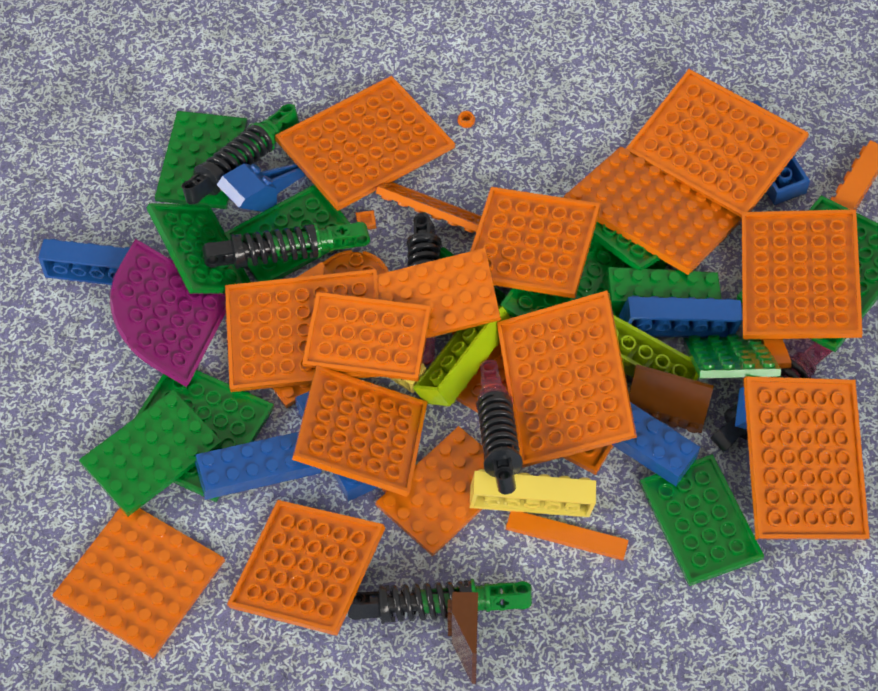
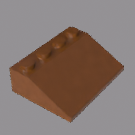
(671, 398)
(463, 629)

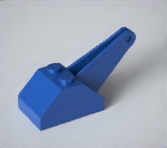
(257, 189)

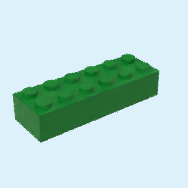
(661, 283)

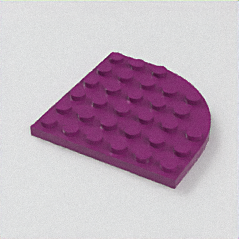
(159, 314)

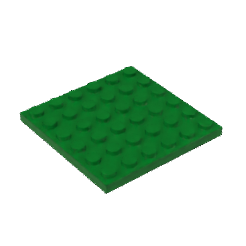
(230, 415)

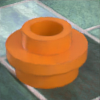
(466, 115)

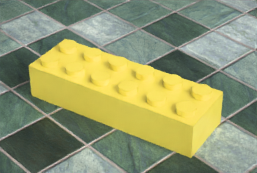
(535, 494)

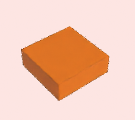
(368, 218)

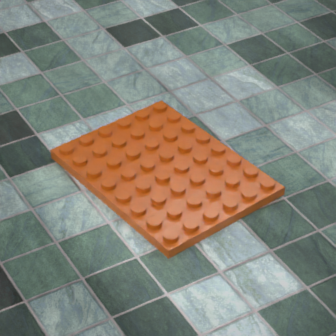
(364, 142)
(717, 143)
(655, 210)
(801, 275)
(272, 323)
(566, 379)
(805, 459)

